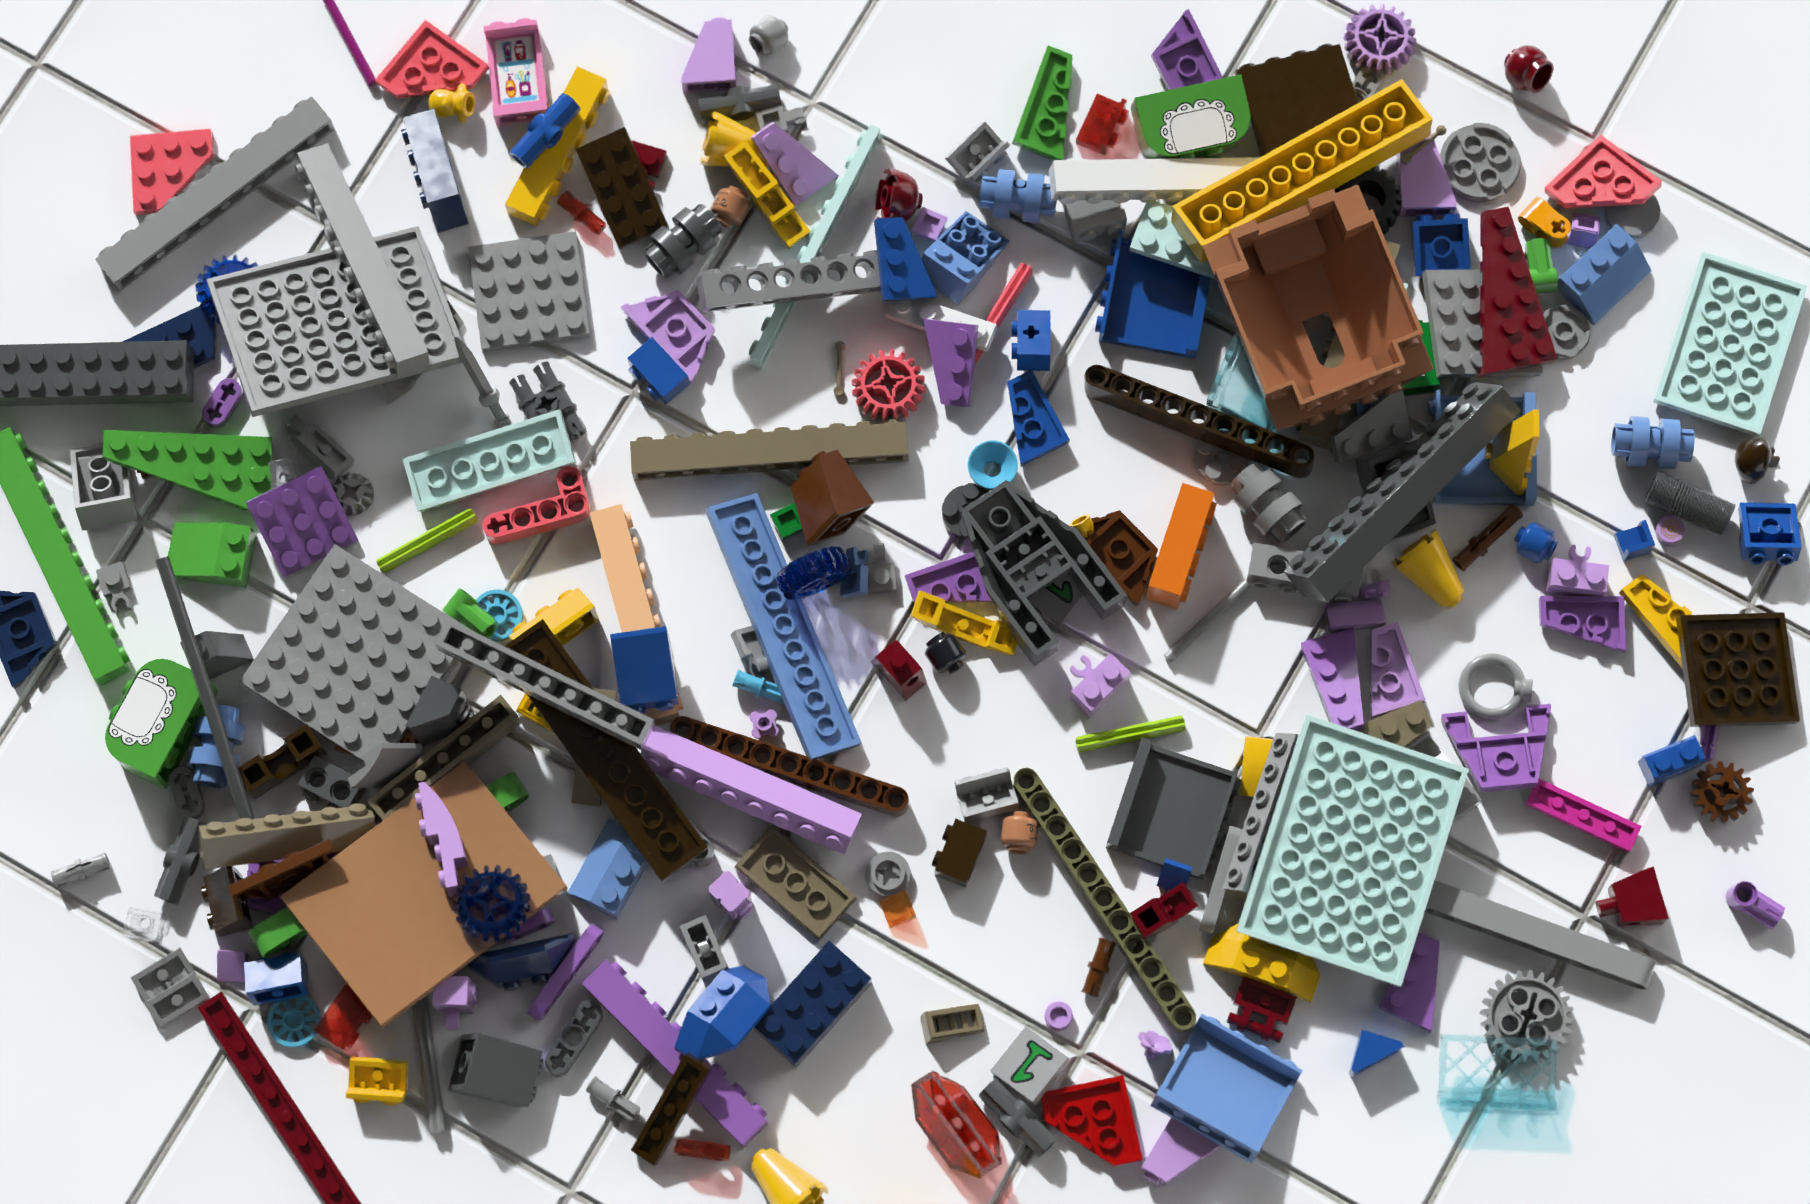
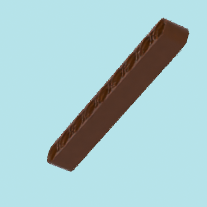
(804, 766)

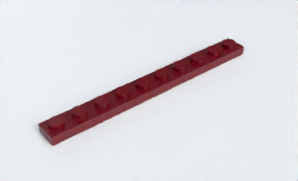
(277, 1101)

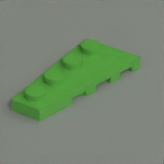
(1045, 113)

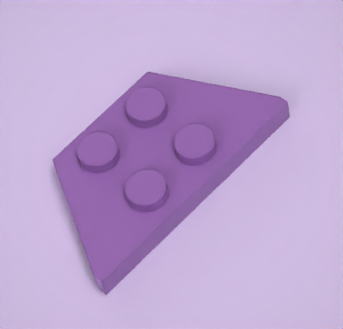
(1184, 56)

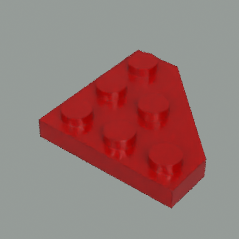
(1096, 1118)

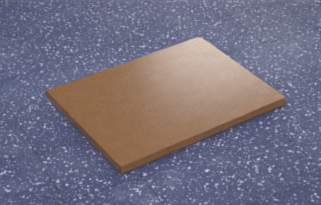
(382, 902)

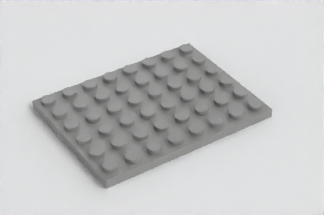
(307, 338)

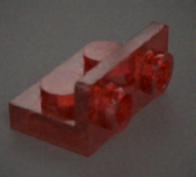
(1101, 124)
(343, 1019)

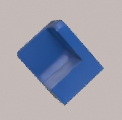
(1635, 541)

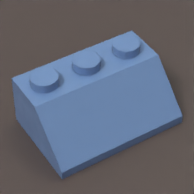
(1604, 274)
(609, 871)

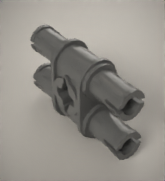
(553, 393)

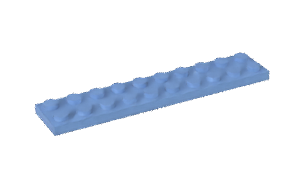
(783, 628)

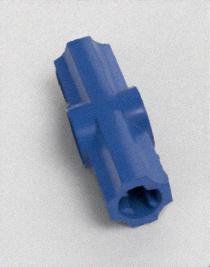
(545, 130)

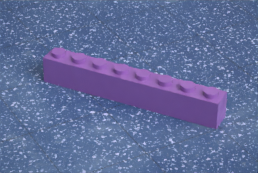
(658, 1038)

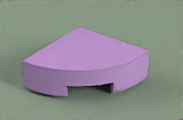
(1375, 590)

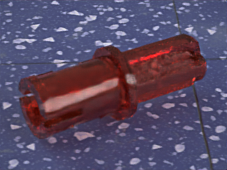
(581, 213)

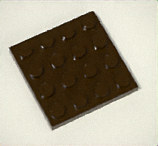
(1737, 669)

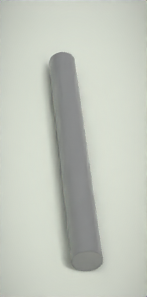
(1207, 621)

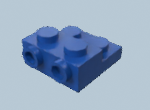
(1440, 243)
(1769, 533)

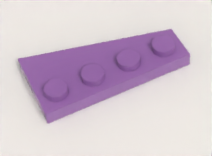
(1336, 676)

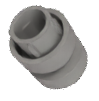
(1260, 492)

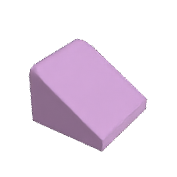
(1584, 230)
(231, 966)

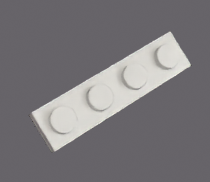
(914, 311)

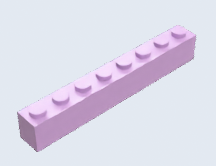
(750, 790)

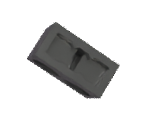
(335, 781)

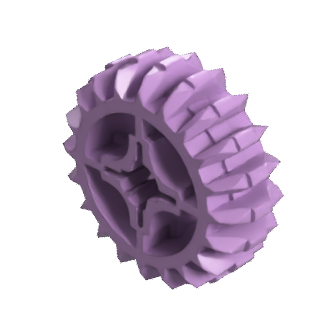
(1401, 39)

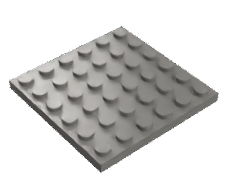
(351, 655)

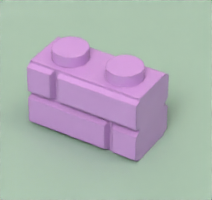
(731, 896)

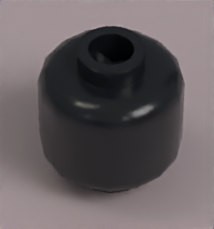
(945, 653)

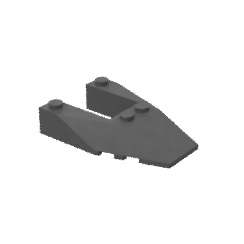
(1024, 551)

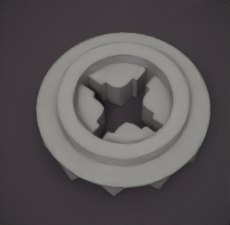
(364, 493)
(882, 862)

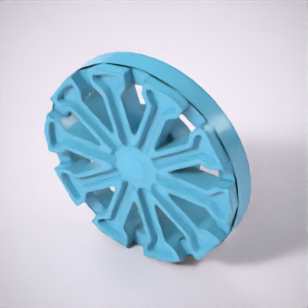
(500, 612)
(293, 1021)

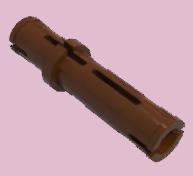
(1479, 544)

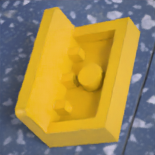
(377, 1080)

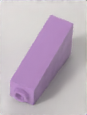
(1424, 184)

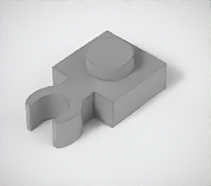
(114, 583)

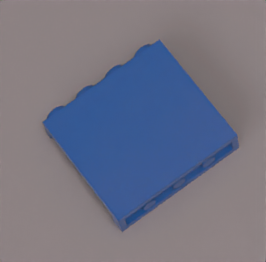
(1151, 304)

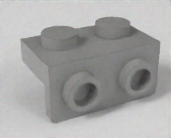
(977, 153)
(986, 795)

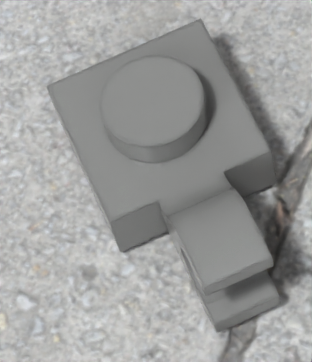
(782, 119)
(881, 574)
(749, 647)

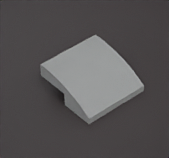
(385, 763)
(170, 987)

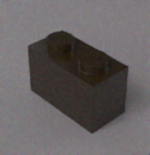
(959, 853)

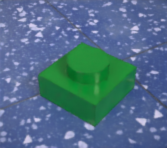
(787, 521)

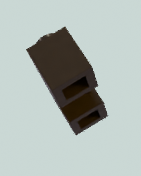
(295, 754)

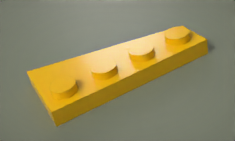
(1656, 611)

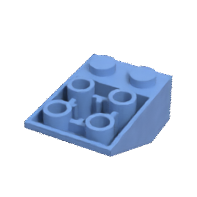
(962, 256)

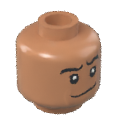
(730, 206)
(1019, 833)

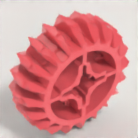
(879, 389)

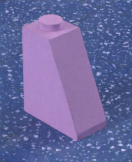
(712, 59)
(1175, 1153)

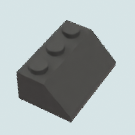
(438, 712)

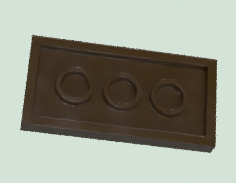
(622, 187)

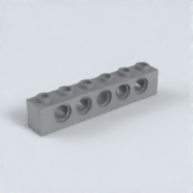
(1259, 816)

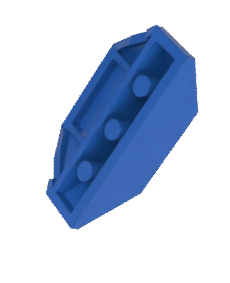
(724, 1013)

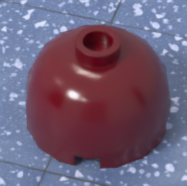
(898, 195)

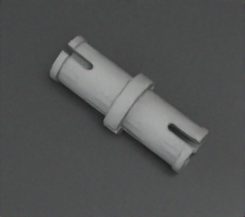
(80, 869)

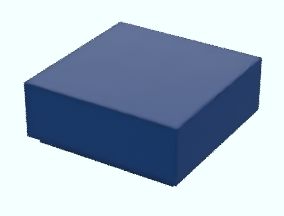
(1173, 874)

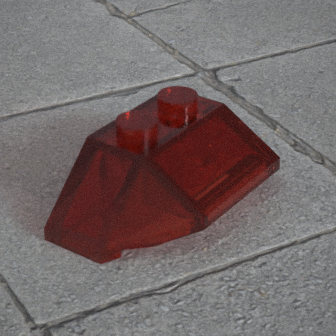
(956, 1125)

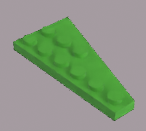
(208, 464)

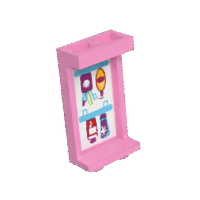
(516, 71)

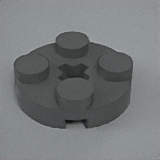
(954, 503)

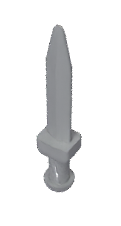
(488, 396)

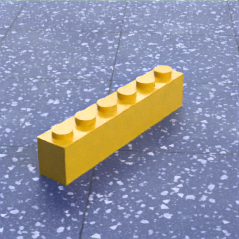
(542, 179)

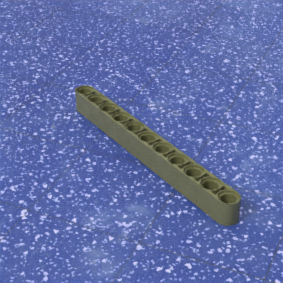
(1105, 913)

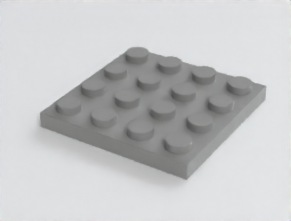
(529, 291)
(1455, 324)

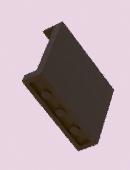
(1296, 94)

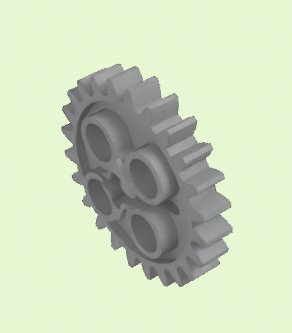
(1503, 1007)

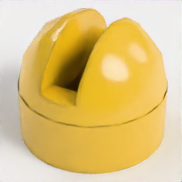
(1084, 525)

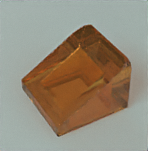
(898, 909)

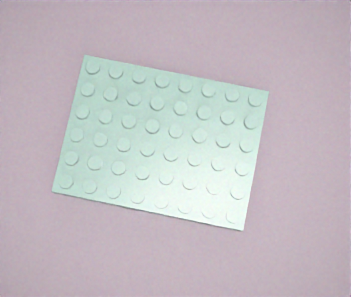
(1352, 850)

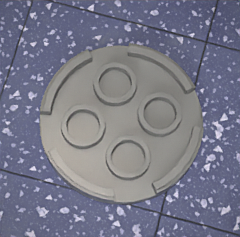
(1480, 162)

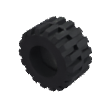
(1383, 190)

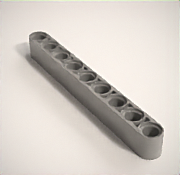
(1540, 935)

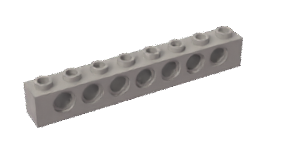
(714, 298)
(545, 684)

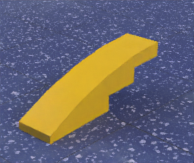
(767, 194)

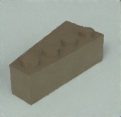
(1401, 726)

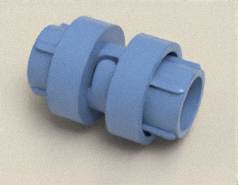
(1008, 195)
(1664, 442)
(205, 758)

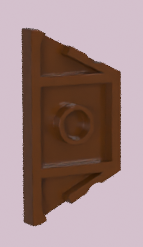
(1123, 552)
(280, 877)

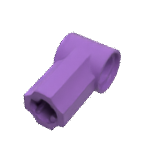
(1757, 904)

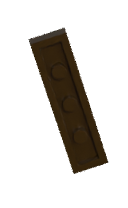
(671, 1109)

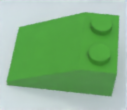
(212, 552)

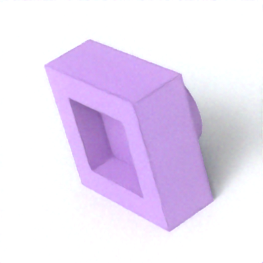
(929, 225)

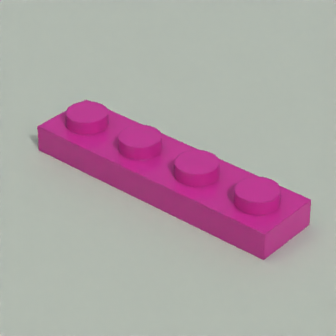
(1583, 815)

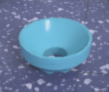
(992, 452)

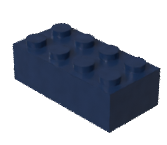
(813, 1004)

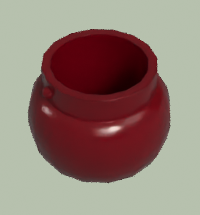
(1528, 68)

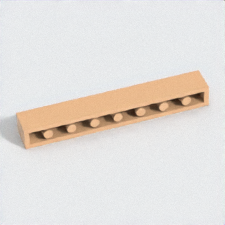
(626, 581)

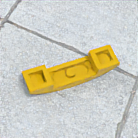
(963, 624)

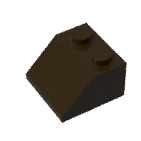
(227, 912)

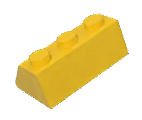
(565, 618)

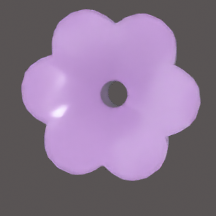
(1154, 1044)

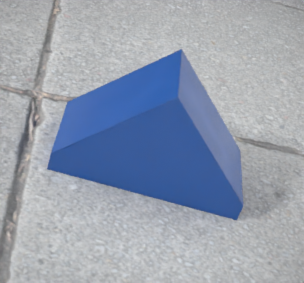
(1371, 1050)

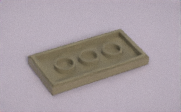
(795, 882)

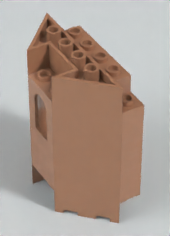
(1313, 264)

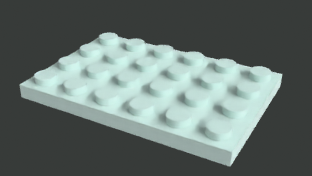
(1730, 344)

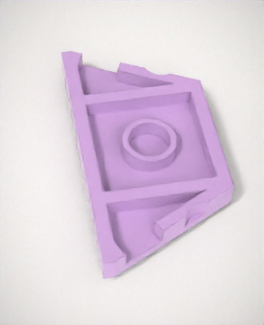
(675, 327)

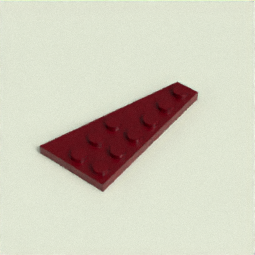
(1510, 310)

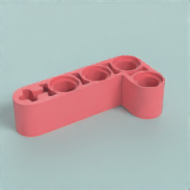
(536, 510)

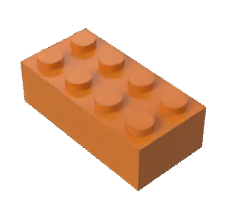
(1178, 551)

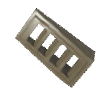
(938, 1015)

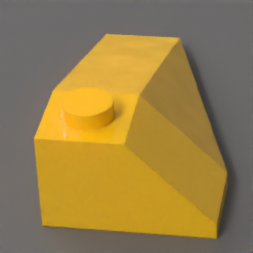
(1513, 449)

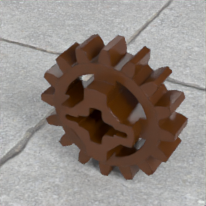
(1732, 796)

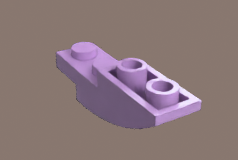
(443, 834)

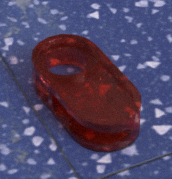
(702, 1149)

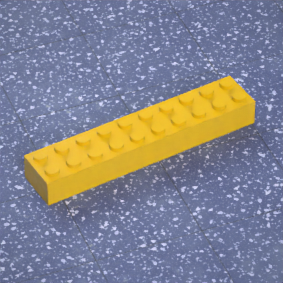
(1305, 166)

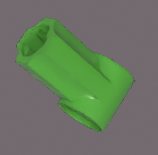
(1540, 265)
(467, 612)

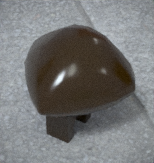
(1754, 458)

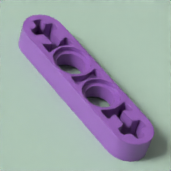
(565, 972)

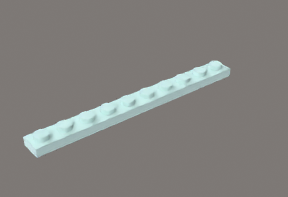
(819, 237)

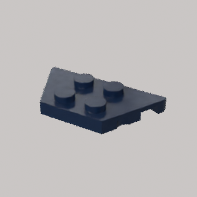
(188, 326)
(23, 635)

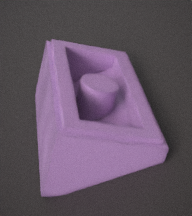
(1355, 614)

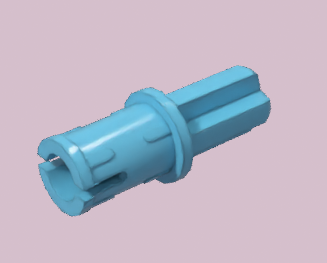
(757, 686)

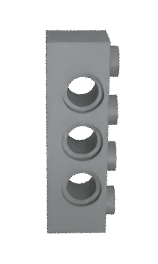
(1266, 555)

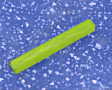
(427, 540)
(1130, 733)

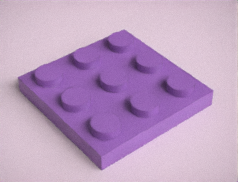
(301, 520)

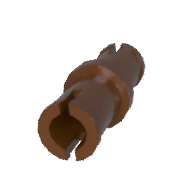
(1098, 967)

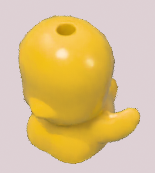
(450, 103)

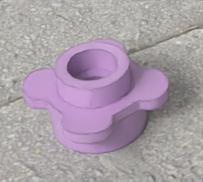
(761, 731)

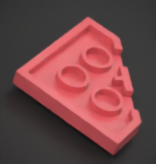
(430, 63)
(166, 165)
(1602, 178)

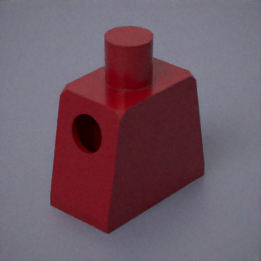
(899, 669)
(1635, 900)

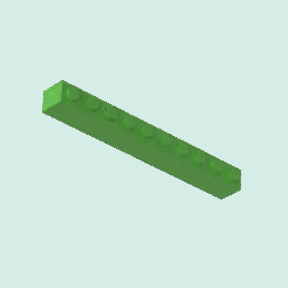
(59, 562)

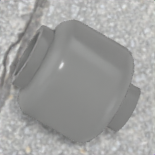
(768, 35)

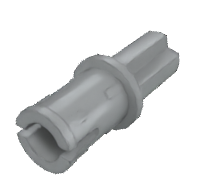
(613, 1099)

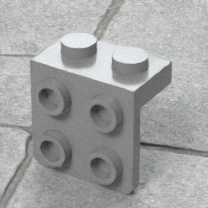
(1094, 220)

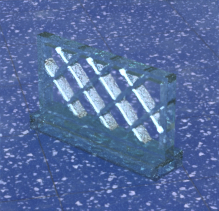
(1494, 1097)

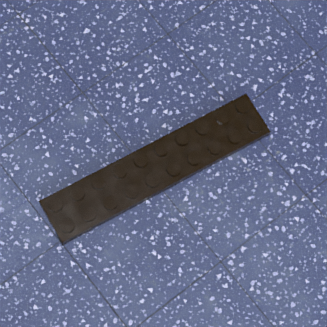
(615, 768)

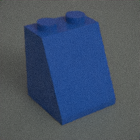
(645, 669)

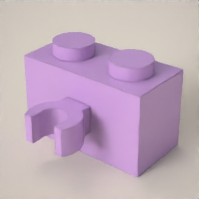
(1577, 575)
(1098, 683)
(454, 997)

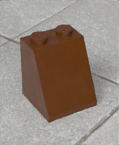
(828, 498)

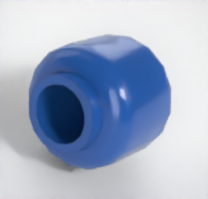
(1536, 542)

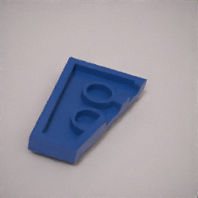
(899, 263)
(1034, 419)

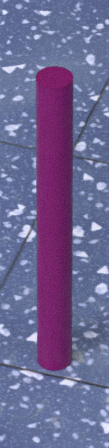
(350, 42)

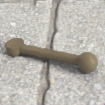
(1406, 157)
(839, 390)

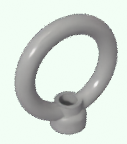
(1522, 686)

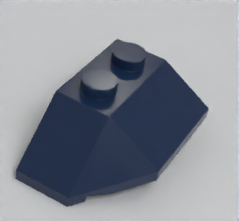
(523, 962)

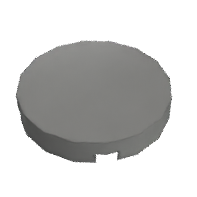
(1635, 219)
(1567, 330)

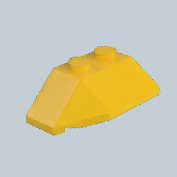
(1263, 963)

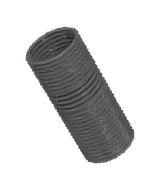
(1700, 507)

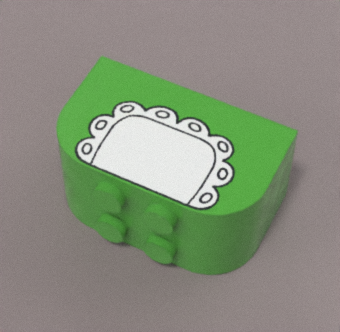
(1192, 119)
(155, 720)

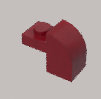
(1164, 911)

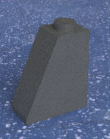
(222, 651)

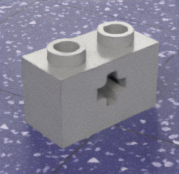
(704, 948)

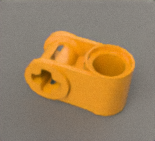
(1543, 221)

